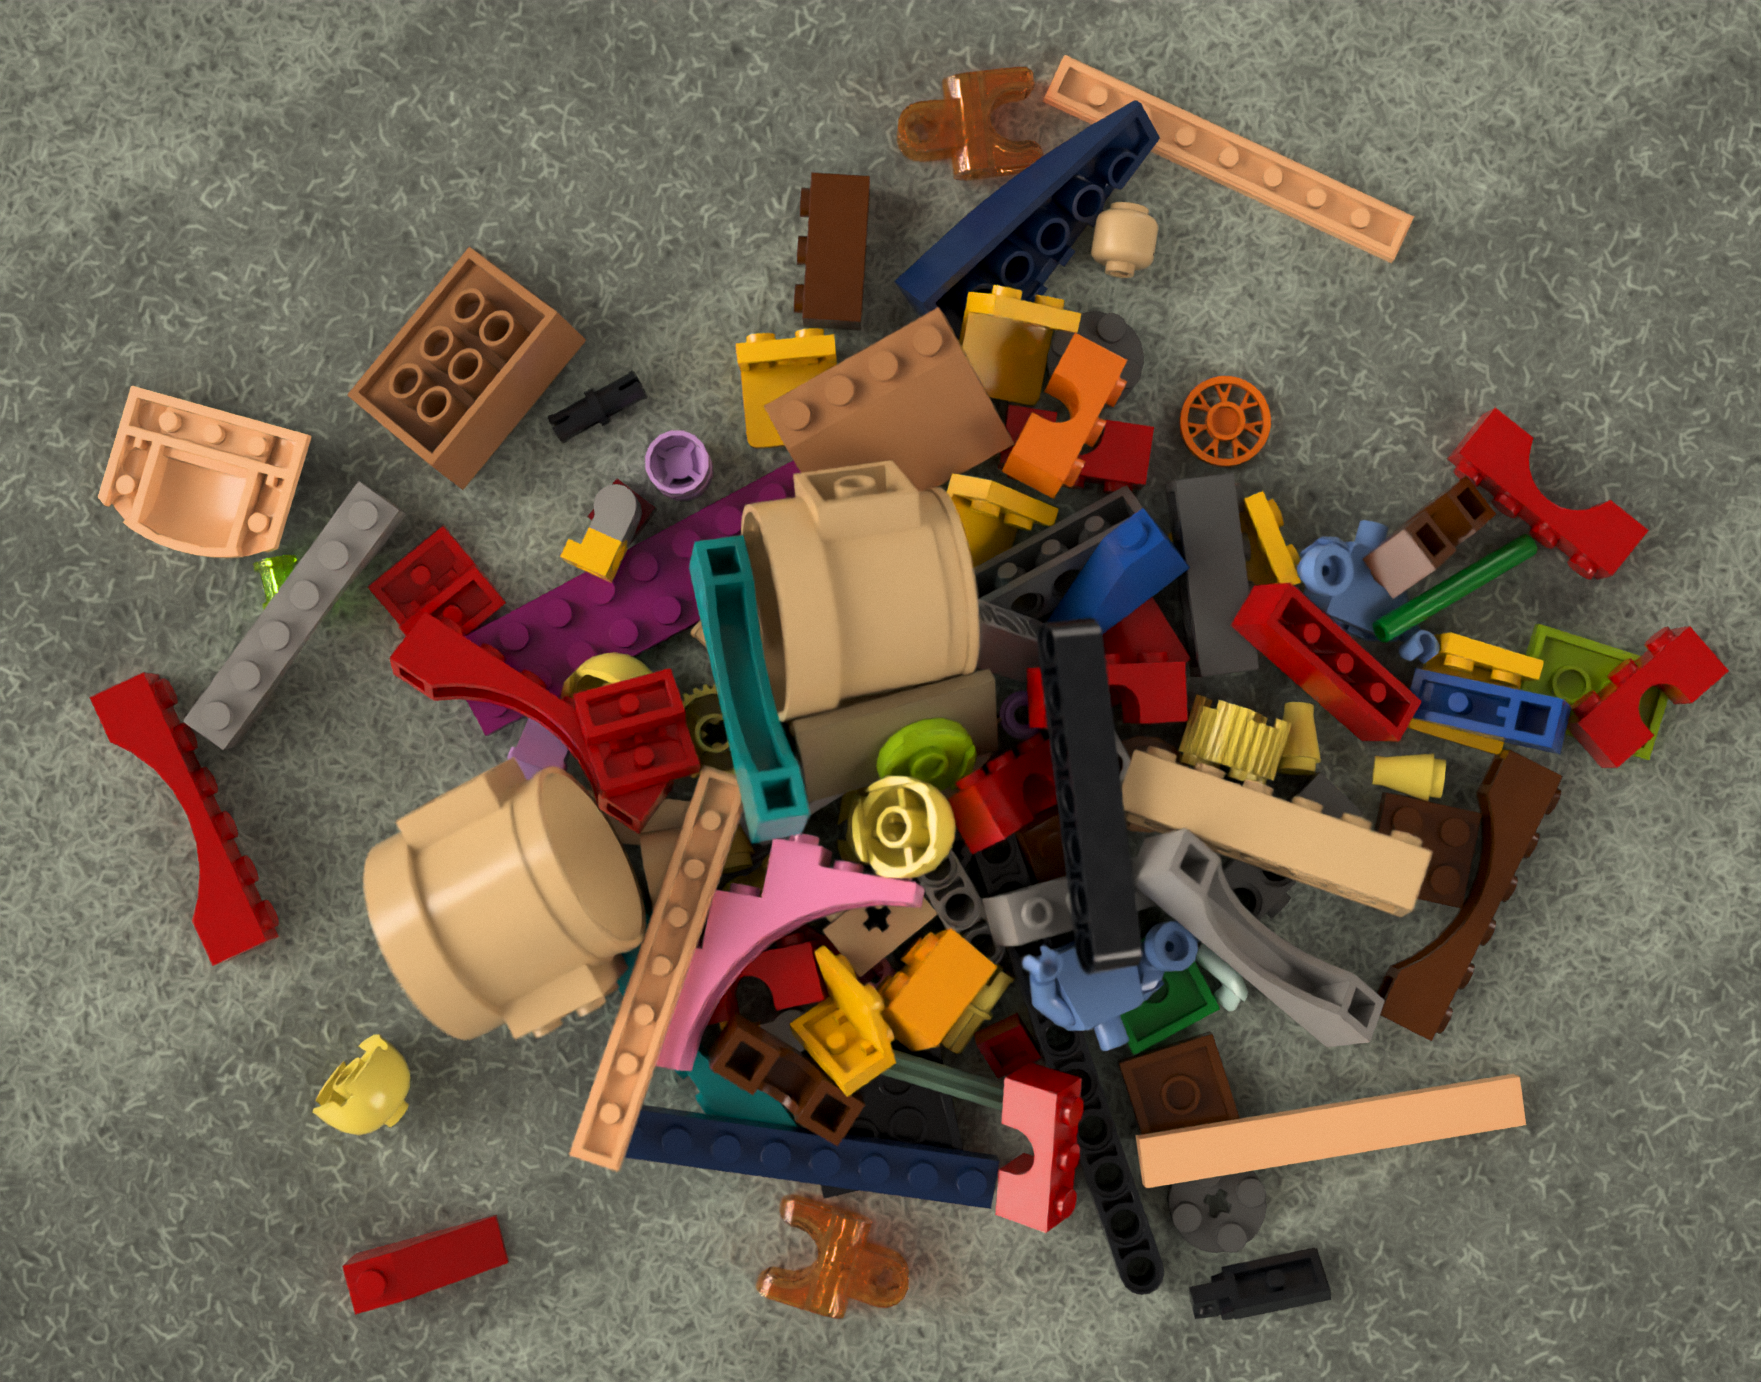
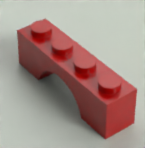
(1498, 460)

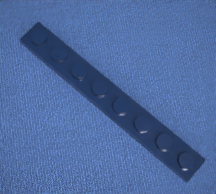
(805, 1157)

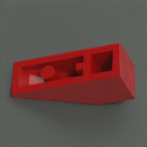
(423, 1263)

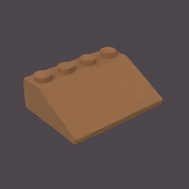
(466, 367)
(895, 401)

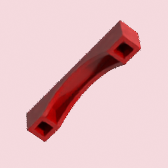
(451, 667)
(228, 905)

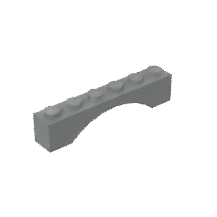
(293, 614)
(1191, 887)

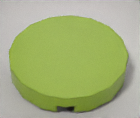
(929, 750)

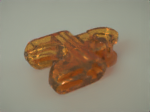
(962, 125)
(844, 1262)

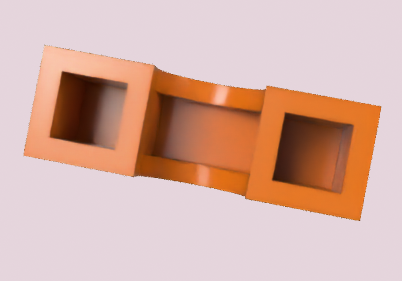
(1049, 450)

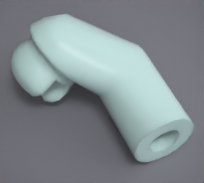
(1233, 984)

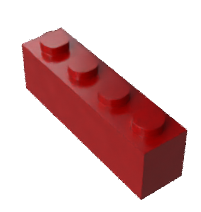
(1326, 662)

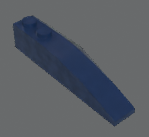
(1031, 219)

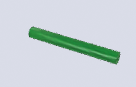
(1454, 588)

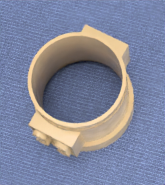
(860, 588)
(505, 903)

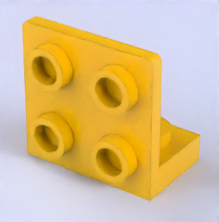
(993, 514)
(1478, 662)

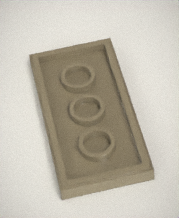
(843, 745)

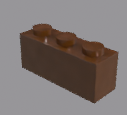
(833, 251)

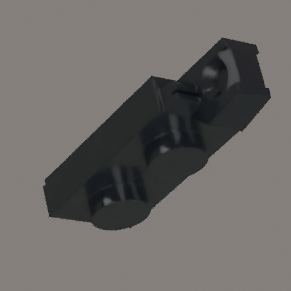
(1262, 1286)

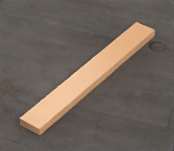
(1237, 162)
(660, 971)
(1330, 1130)

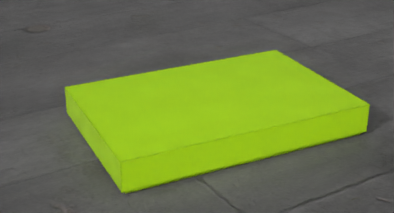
(1582, 665)

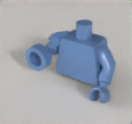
(1350, 596)
(1098, 999)

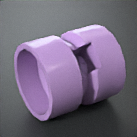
(679, 465)

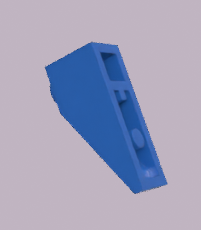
(1122, 573)
(1491, 710)

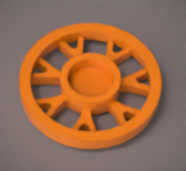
(1225, 421)

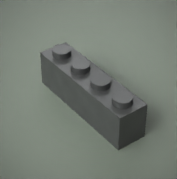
(1216, 584)

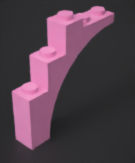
(743, 925)

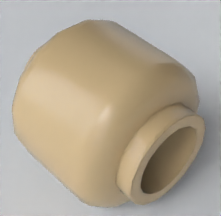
(1124, 239)

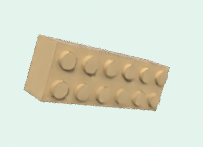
(1275, 834)

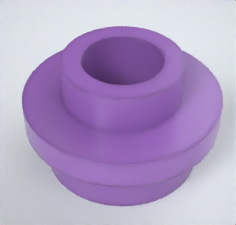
(1008, 721)

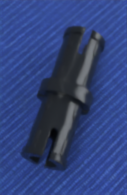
(597, 407)

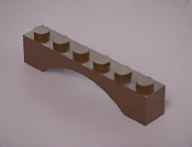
(1512, 804)

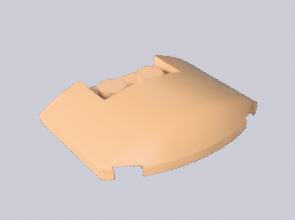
(202, 476)

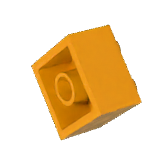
(932, 988)

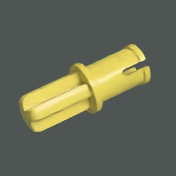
(977, 1010)

